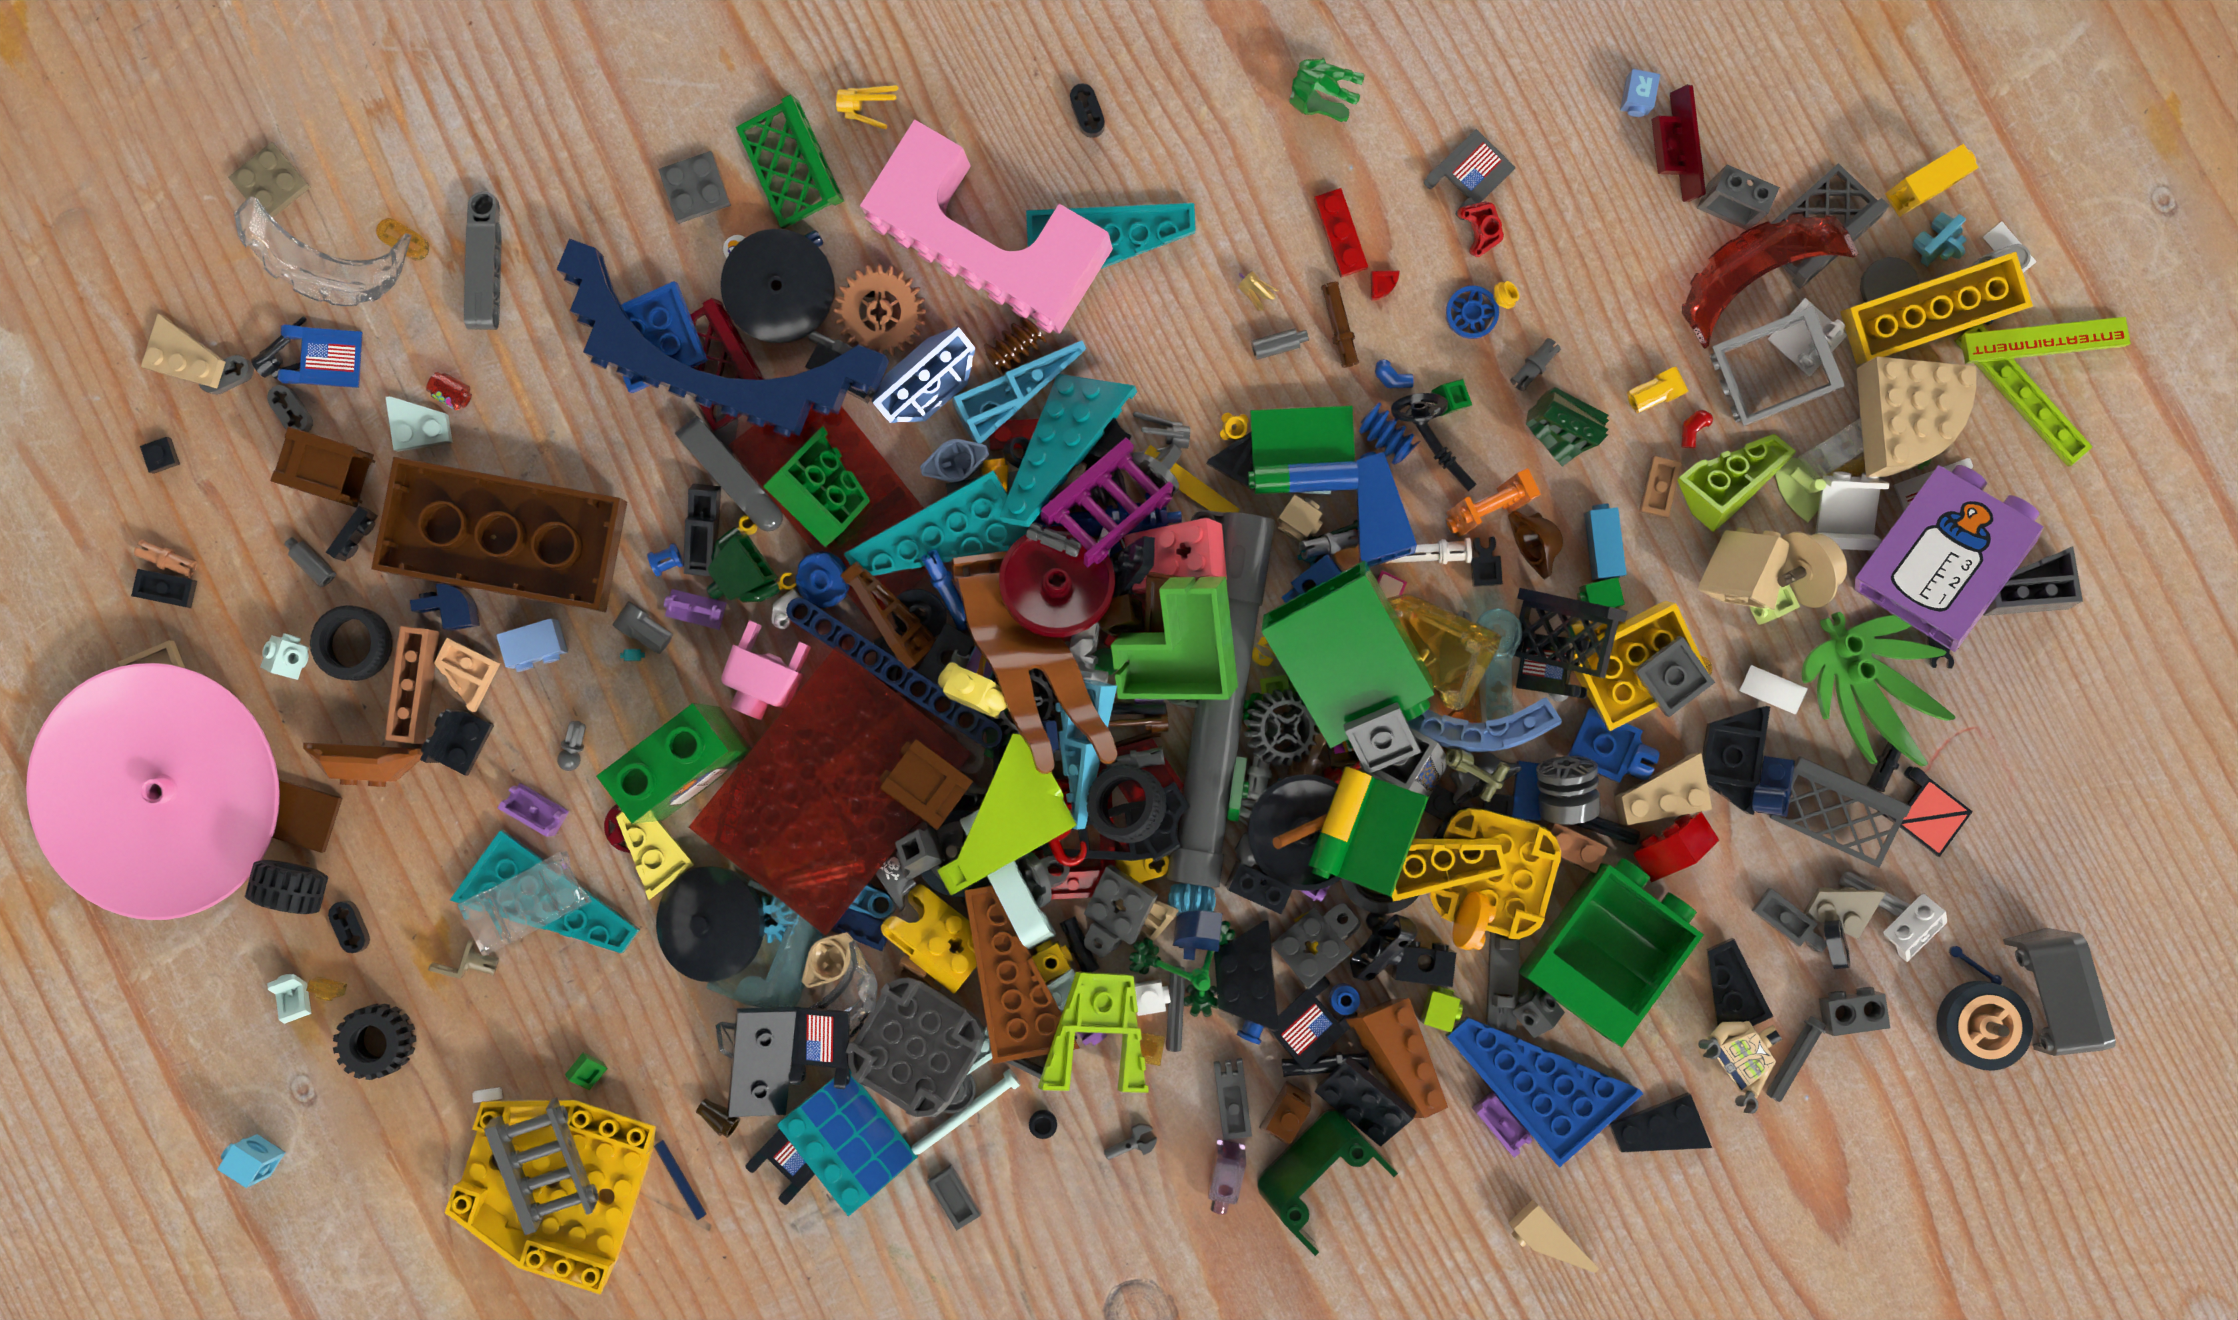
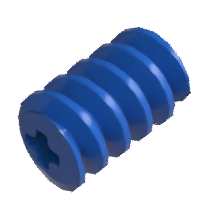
(1387, 434)

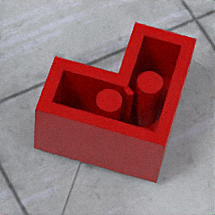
(1677, 847)

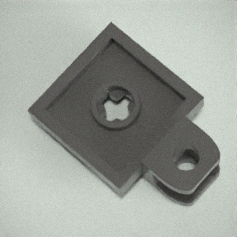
(1110, 923)
(1331, 939)

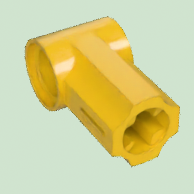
(1662, 388)

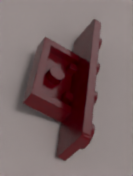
(1679, 144)

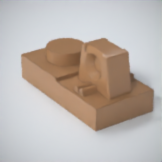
(1310, 763)

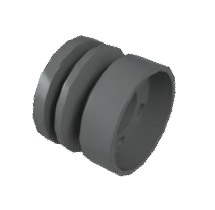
(1568, 790)

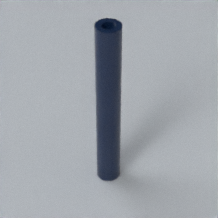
(680, 1180)

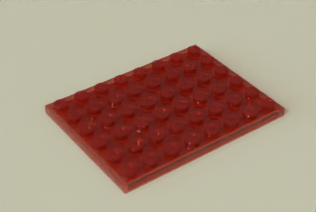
(809, 798)

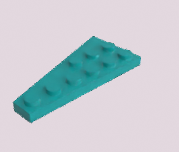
(954, 526)

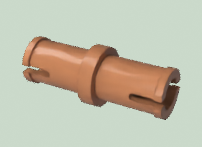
(165, 558)

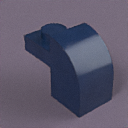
(455, 605)
(1197, 931)

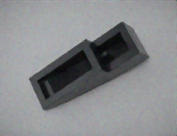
(701, 528)

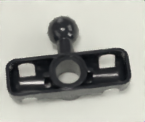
(1383, 946)

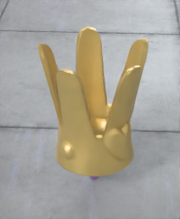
(1252, 284)

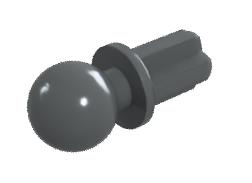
(569, 758)

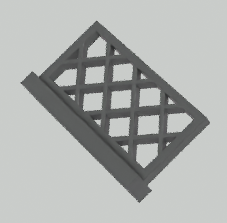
(1856, 226)
(1855, 791)

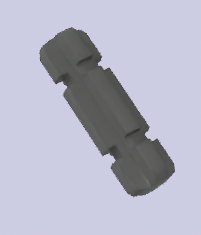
(1053, 539)

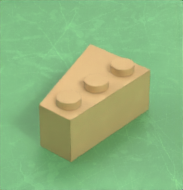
(1667, 794)

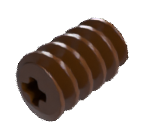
(1013, 344)

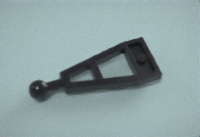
(1138, 850)

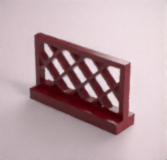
(732, 346)

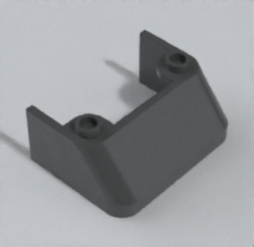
(2067, 991)

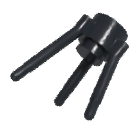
(269, 361)

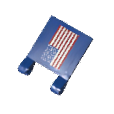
(327, 357)

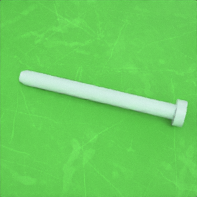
(1008, 1081)

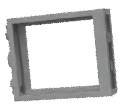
(1821, 345)

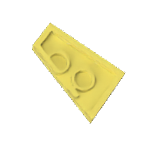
(655, 853)

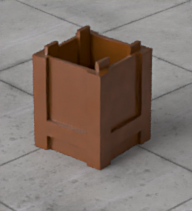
(322, 467)
(925, 784)

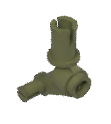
(1464, 762)

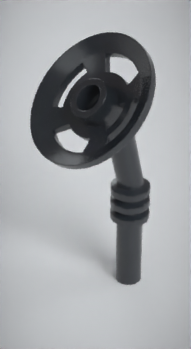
(1420, 414)

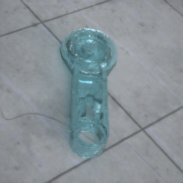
(1501, 664)

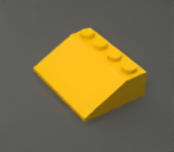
(1621, 693)

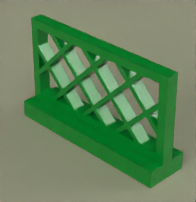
(806, 145)

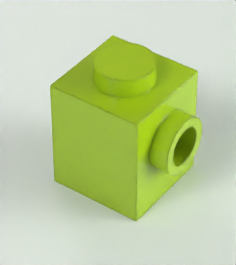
(1441, 1009)

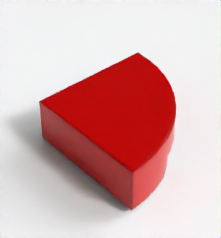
(1383, 283)

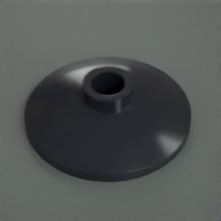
(935, 612)

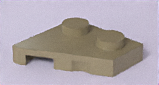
(1845, 904)

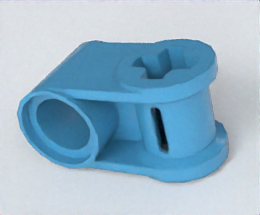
(867, 902)

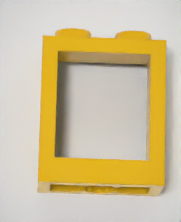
(1932, 179)

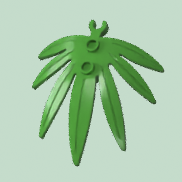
(1851, 661)

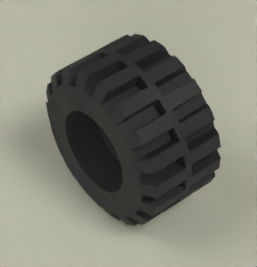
(286, 887)
(351, 1041)

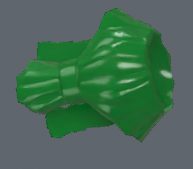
(1321, 76)

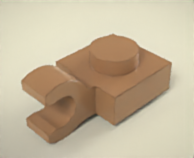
(909, 969)

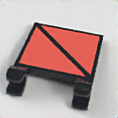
(1933, 814)

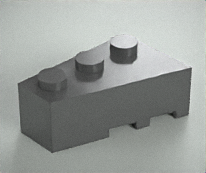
(2040, 587)

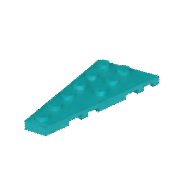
(1130, 228)
(1063, 437)
(591, 923)

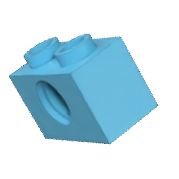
(250, 1160)

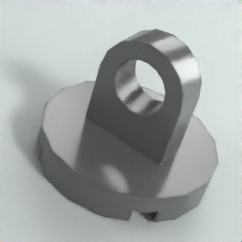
(1159, 468)
(1038, 878)

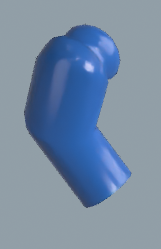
(1390, 377)

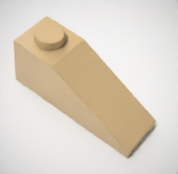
(1544, 1236)

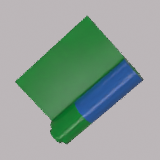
(1303, 450)

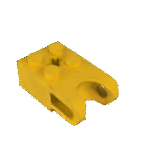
(932, 936)

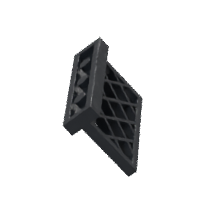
(1577, 610)

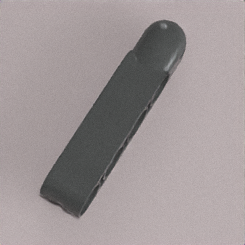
(482, 263)
(730, 474)

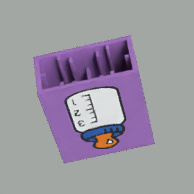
(1949, 555)

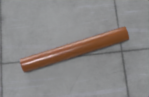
(1299, 832)

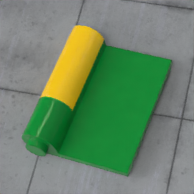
(1368, 831)

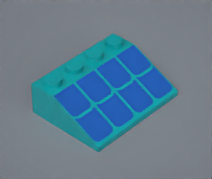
(847, 1142)

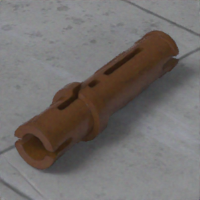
(1342, 334)

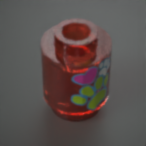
(449, 390)

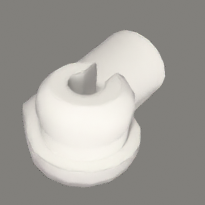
(779, 614)

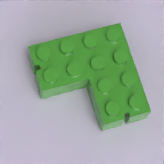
(1192, 654)

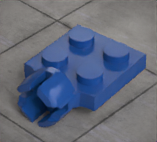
(1614, 751)

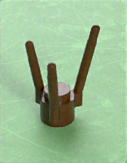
(1154, 722)

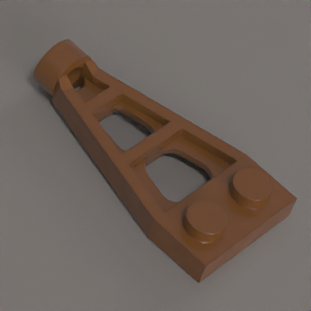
(907, 647)

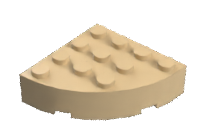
(1911, 411)

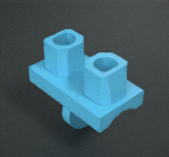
(1948, 230)

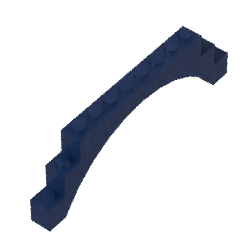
(773, 401)

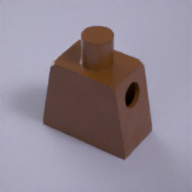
(1287, 1113)

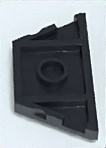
(1735, 755)
(1247, 978)

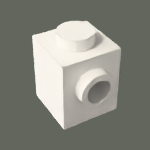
(1151, 997)

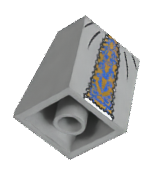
(1417, 772)

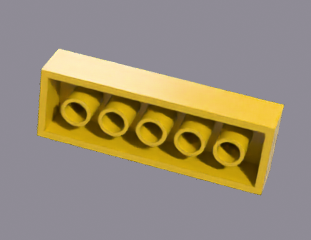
(1936, 308)

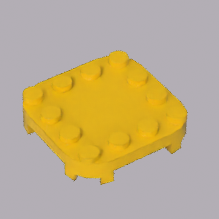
(1531, 862)

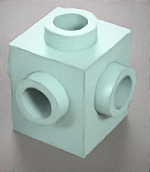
(284, 656)

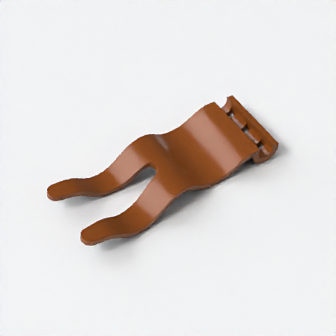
(1015, 651)

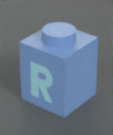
(1640, 92)

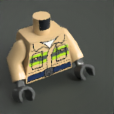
(1743, 1056)

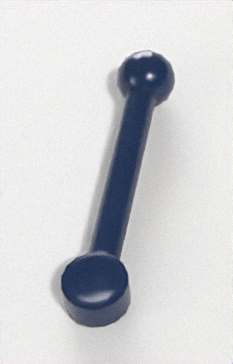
(1956, 951)

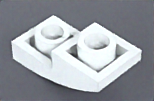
(1773, 689)

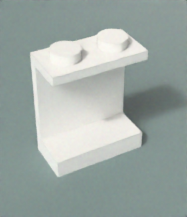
(1850, 510)

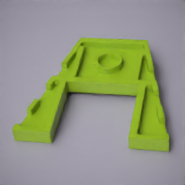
(1097, 1006)

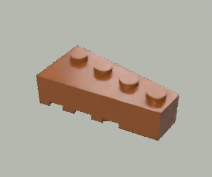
(1400, 1054)

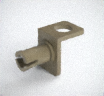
(470, 960)

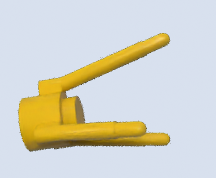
(852, 100)

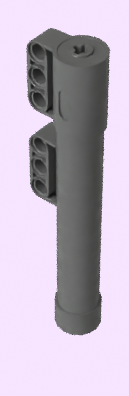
(1219, 721)

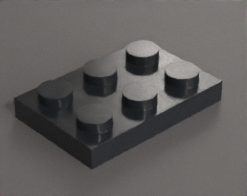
(1365, 1101)

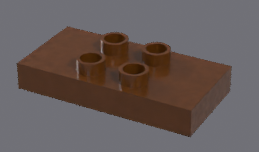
(547, 543)

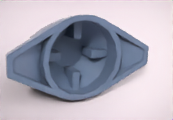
(955, 460)

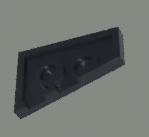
(1662, 1127)

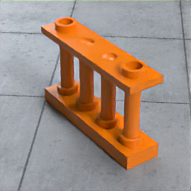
(1510, 496)

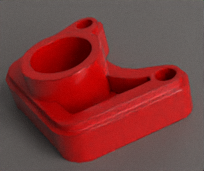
(1485, 225)

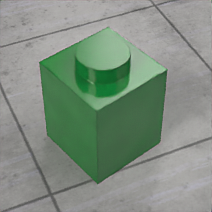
(1603, 593)

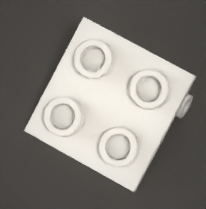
(1797, 343)

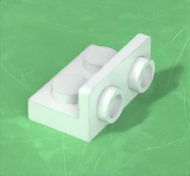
(1916, 926)

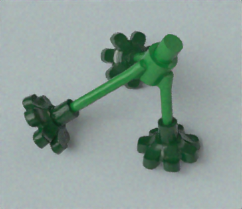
(1200, 992)

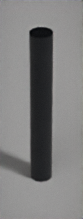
(1138, 708)

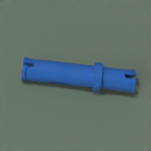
(943, 582)

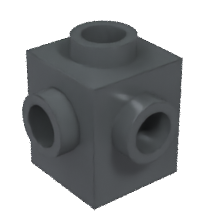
(1538, 1011)

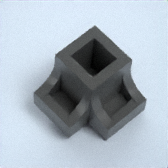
(919, 850)

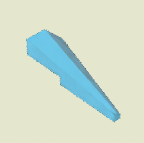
(993, 403)
(1078, 753)

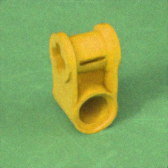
(1141, 869)

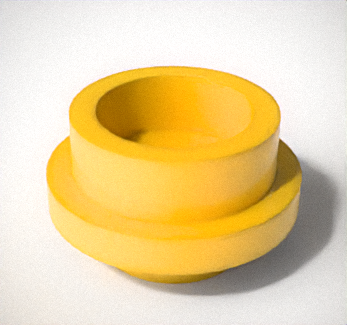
(1506, 294)

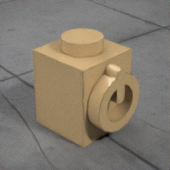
(1300, 518)

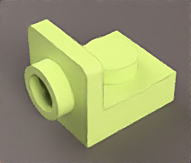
(1785, 603)

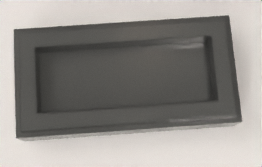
(954, 1197)

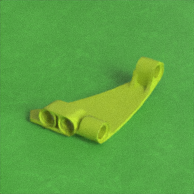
(1014, 819)

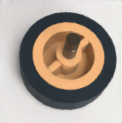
(1984, 1025)

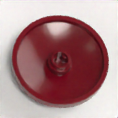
(1052, 589)

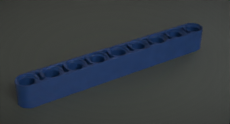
(882, 668)

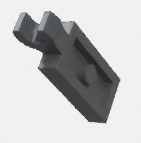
(1788, 920)

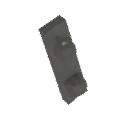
(1502, 979)

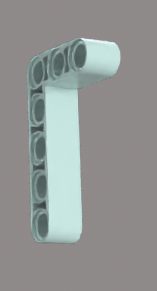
(1026, 917)

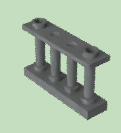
(521, 1187)

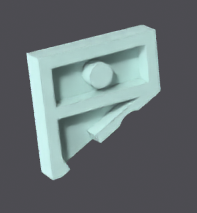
(416, 425)

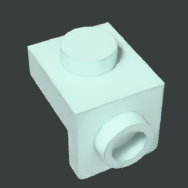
(291, 997)

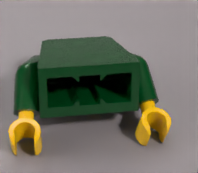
(741, 569)

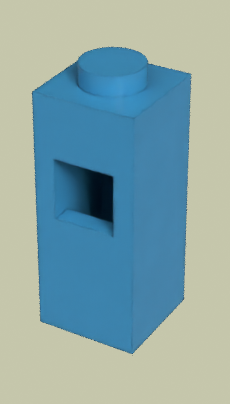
(1605, 542)

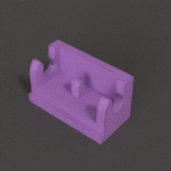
(534, 810)
(1502, 1123)

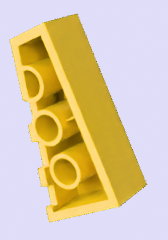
(1448, 863)

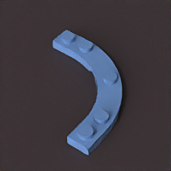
(1493, 734)

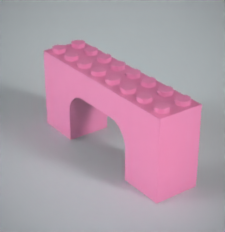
(1037, 281)

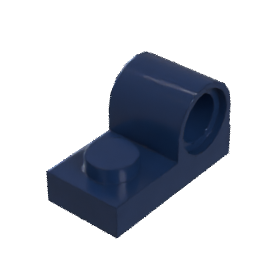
(1775, 786)

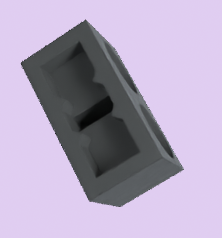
(1854, 1018)

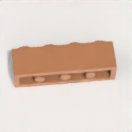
(412, 685)

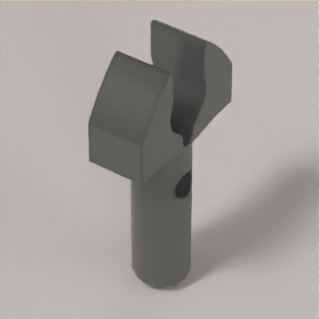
(837, 345)
(1132, 1143)

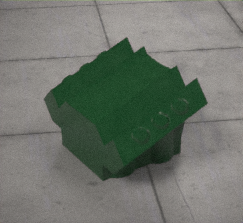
(1566, 425)

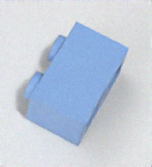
(532, 644)

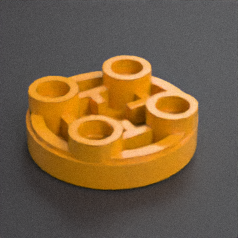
(1472, 921)

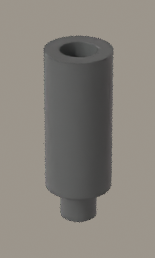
(1278, 343)
(310, 562)

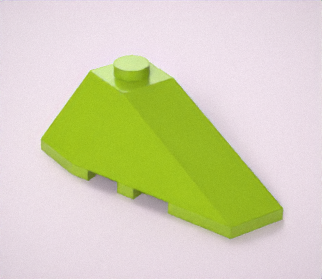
(1726, 483)

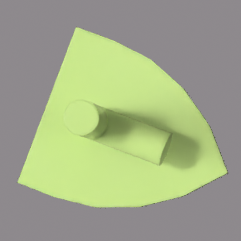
(1799, 489)

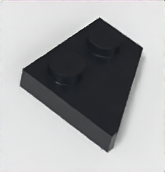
(1235, 460)

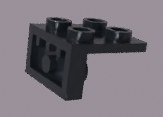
(456, 740)

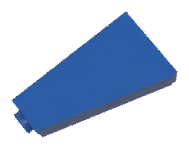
(1381, 518)

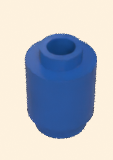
(1338, 992)

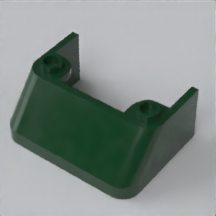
(1306, 1161)

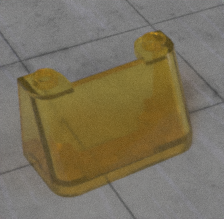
(1449, 645)

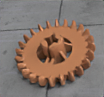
(880, 282)

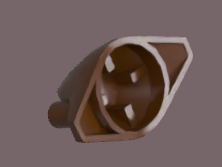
(1537, 540)

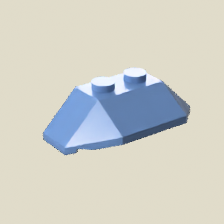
(926, 378)

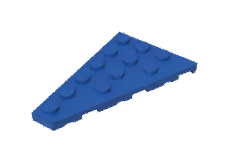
(1548, 1094)

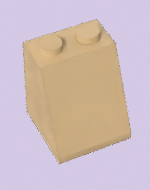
(1746, 568)

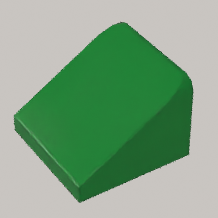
(1456, 395)

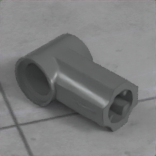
(637, 624)

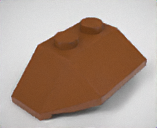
(363, 762)

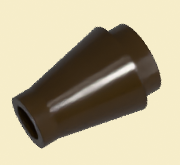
(717, 1118)

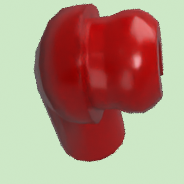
(1692, 425)

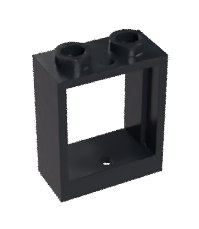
(1268, 893)

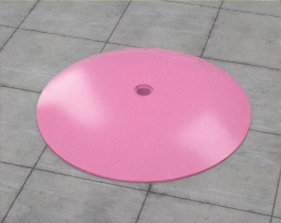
(99, 800)

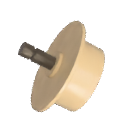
(1813, 568)

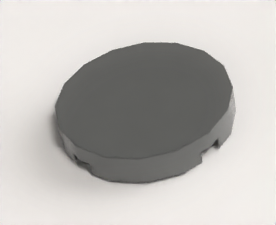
(1887, 277)

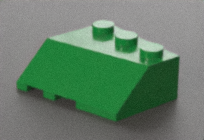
(818, 489)

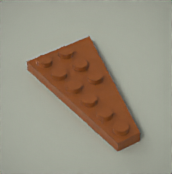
(1014, 994)

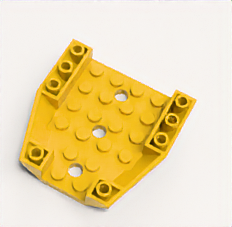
(567, 1242)

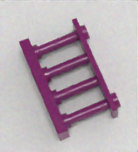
(1100, 475)

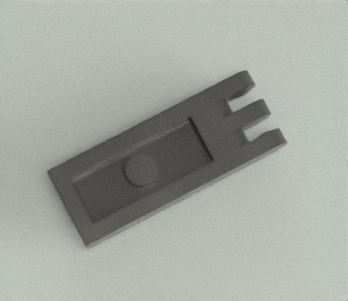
(1232, 1100)

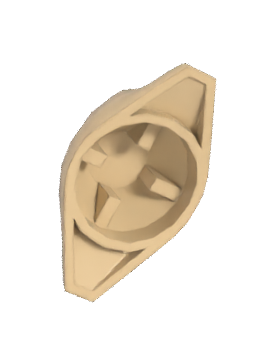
(827, 960)

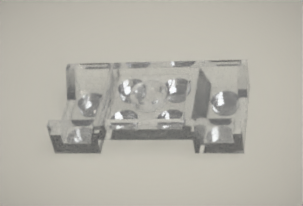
(523, 904)

